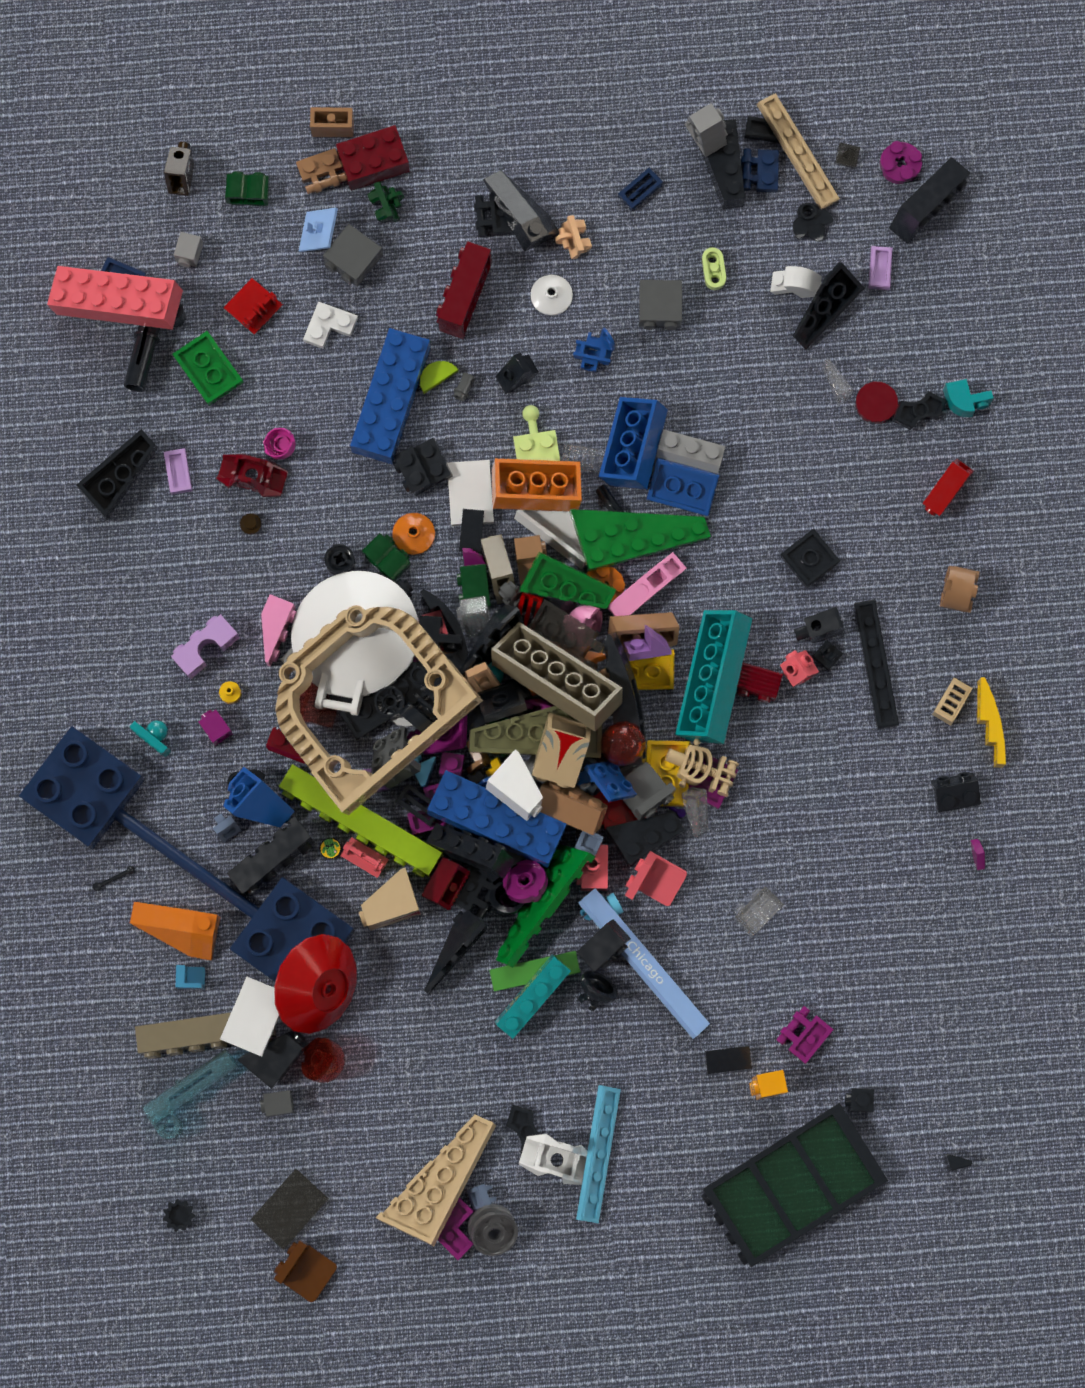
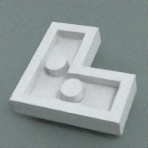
(327, 319)

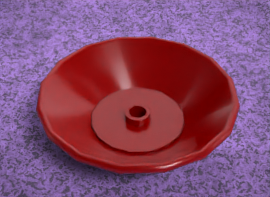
(315, 983)

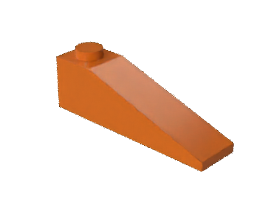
(183, 929)

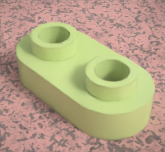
(713, 270)

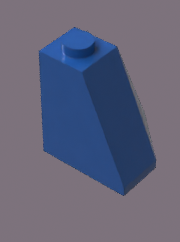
(256, 801)

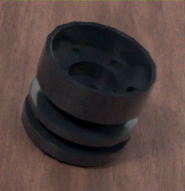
(421, 715)

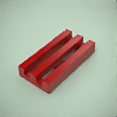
(539, 600)

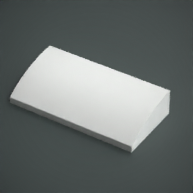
(556, 530)

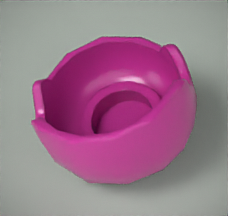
(279, 443)

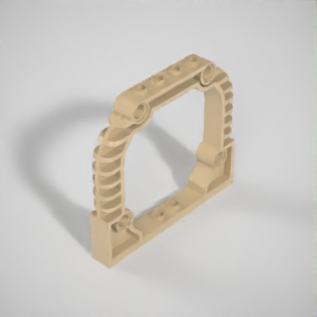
(452, 701)

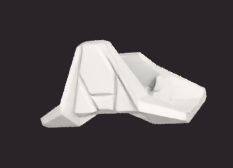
(538, 1153)

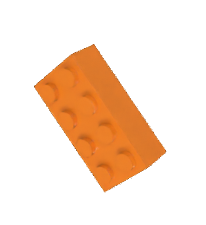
(536, 485)

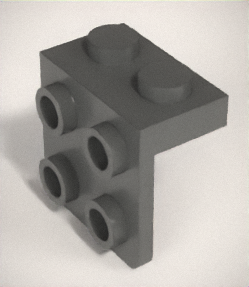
(385, 748)
(650, 791)

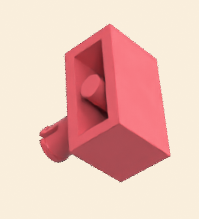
(596, 872)

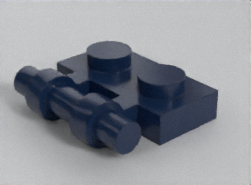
(767, 170)

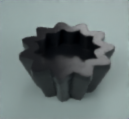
(178, 1215)

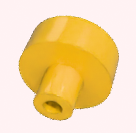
(230, 697)
(495, 763)

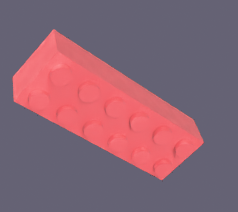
(115, 297)

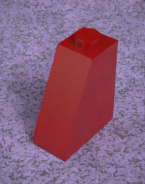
(947, 487)

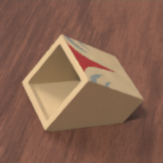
(561, 751)
(390, 903)

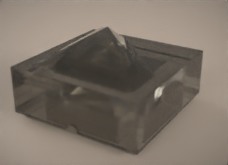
(847, 155)

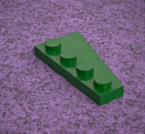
(563, 582)

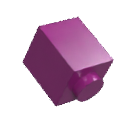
(215, 727)
(453, 763)

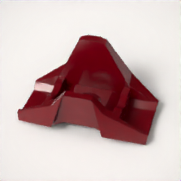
(269, 480)

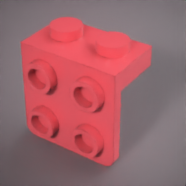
(656, 879)

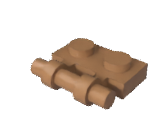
(318, 166)

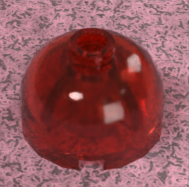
(622, 743)
(323, 1060)

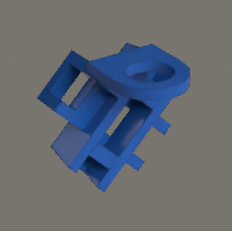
(603, 345)

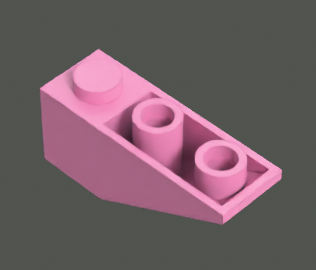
(275, 621)

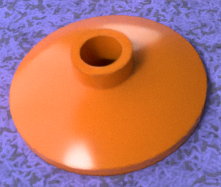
(415, 543)

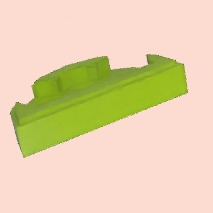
(436, 374)

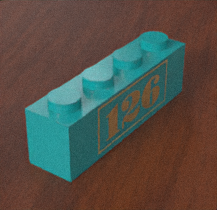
(532, 996)

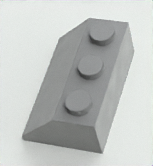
(690, 451)

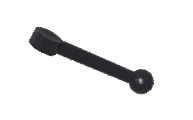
(98, 886)

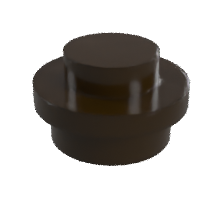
(250, 524)

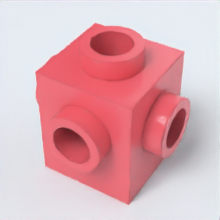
(799, 667)

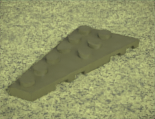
(523, 735)

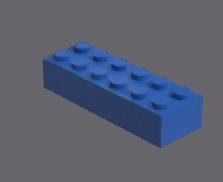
(390, 396)
(484, 815)

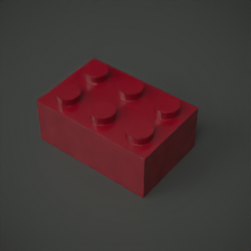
(373, 157)

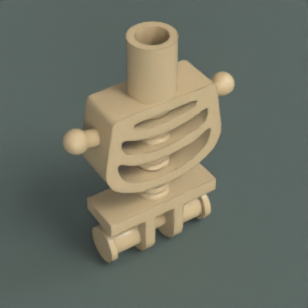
(682, 760)

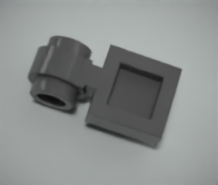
(511, 594)

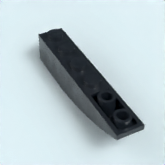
(622, 674)

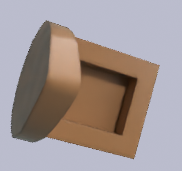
(481, 760)

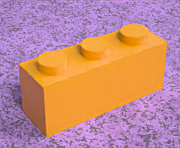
(768, 1085)

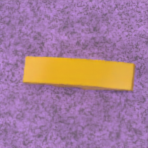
(988, 714)

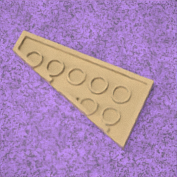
(436, 1189)

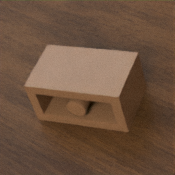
(331, 122)

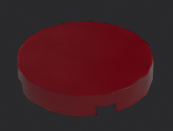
(876, 402)

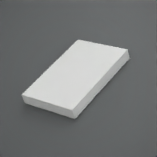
(470, 490)
(252, 1017)

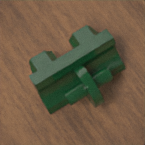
(389, 199)

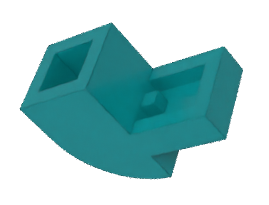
(962, 402)

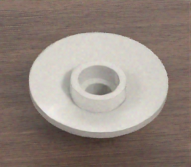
(551, 304)

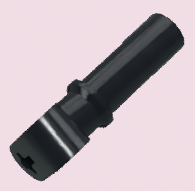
(143, 351)

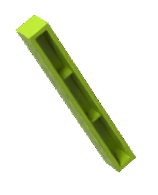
(363, 822)

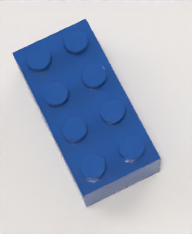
(633, 443)

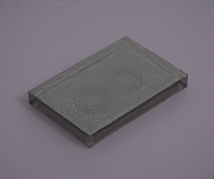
(289, 1209)

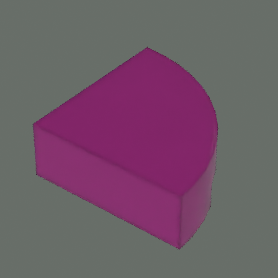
(472, 557)
(978, 854)

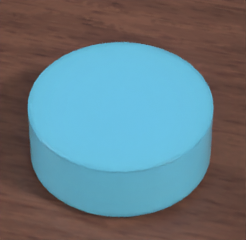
(613, 902)

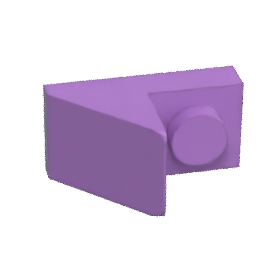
(652, 646)

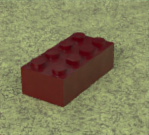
(464, 290)

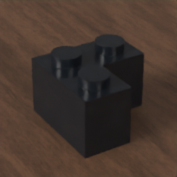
(604, 946)

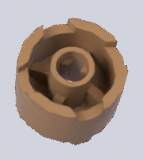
(959, 589)

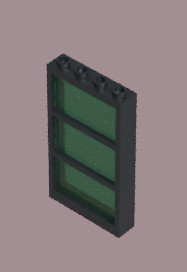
(793, 1185)

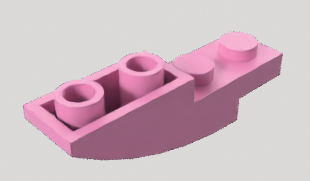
(647, 586)

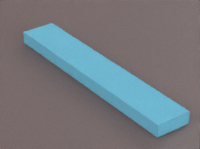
(598, 1154)

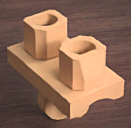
(571, 238)

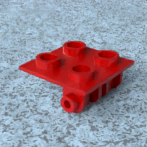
(253, 306)

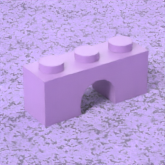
(216, 632)

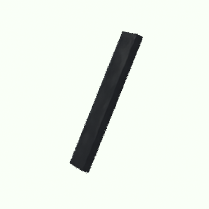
(876, 664)

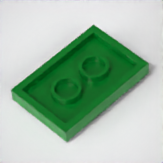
(208, 368)

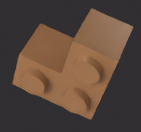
(526, 552)

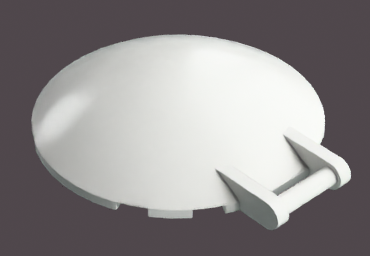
(362, 662)

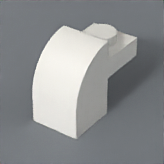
(797, 280)

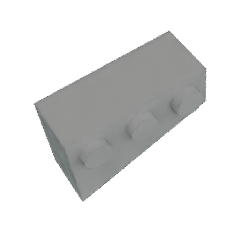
(707, 129)

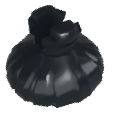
(597, 989)

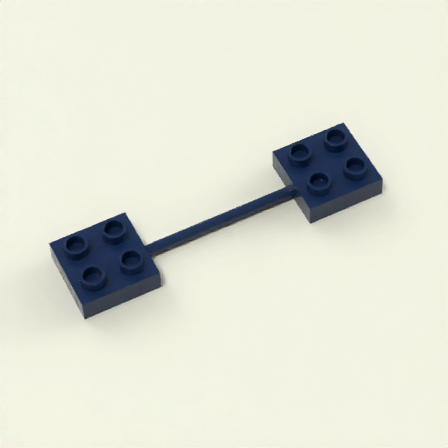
(86, 792)

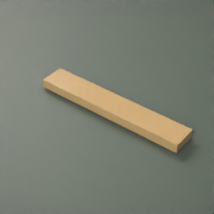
(798, 151)

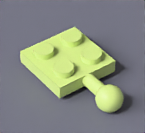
(536, 445)

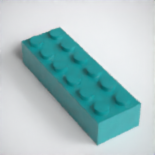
(714, 676)

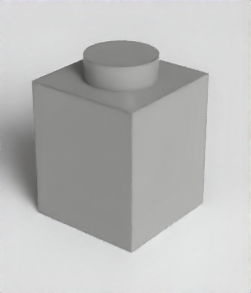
(188, 250)

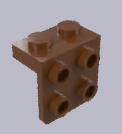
(305, 1271)

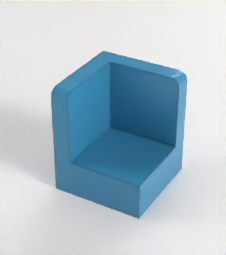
(190, 977)

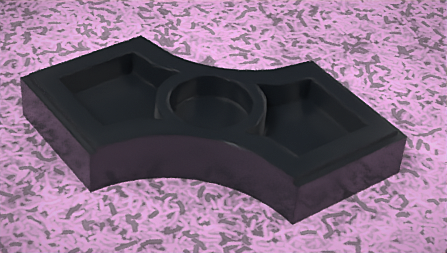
(910, 413)
(522, 1123)

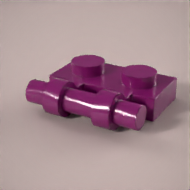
(809, 1040)

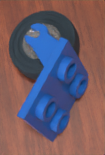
(604, 778)

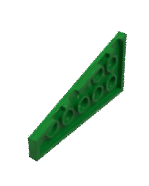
(624, 536)
(563, 869)

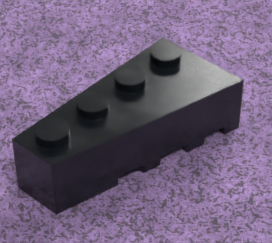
(117, 473)

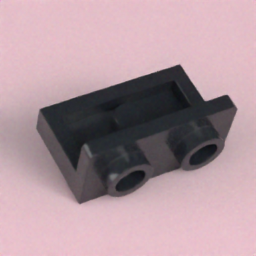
(956, 791)

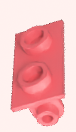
(364, 857)

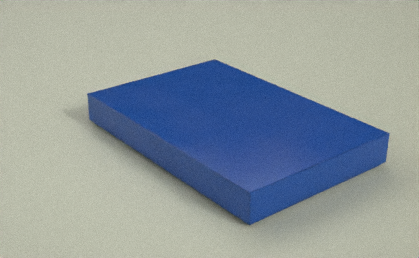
(683, 486)

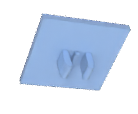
(318, 229)

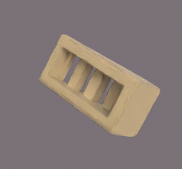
(944, 716)

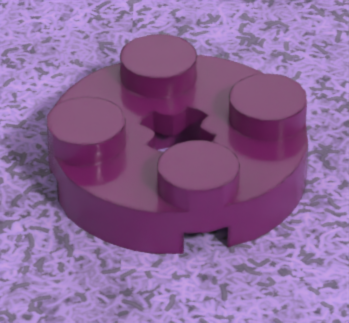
(904, 151)
(533, 890)

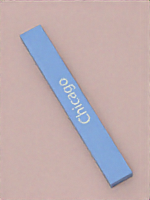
(648, 967)

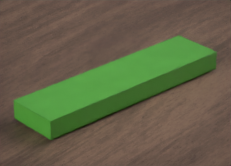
(521, 973)

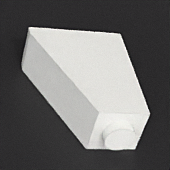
(516, 787)

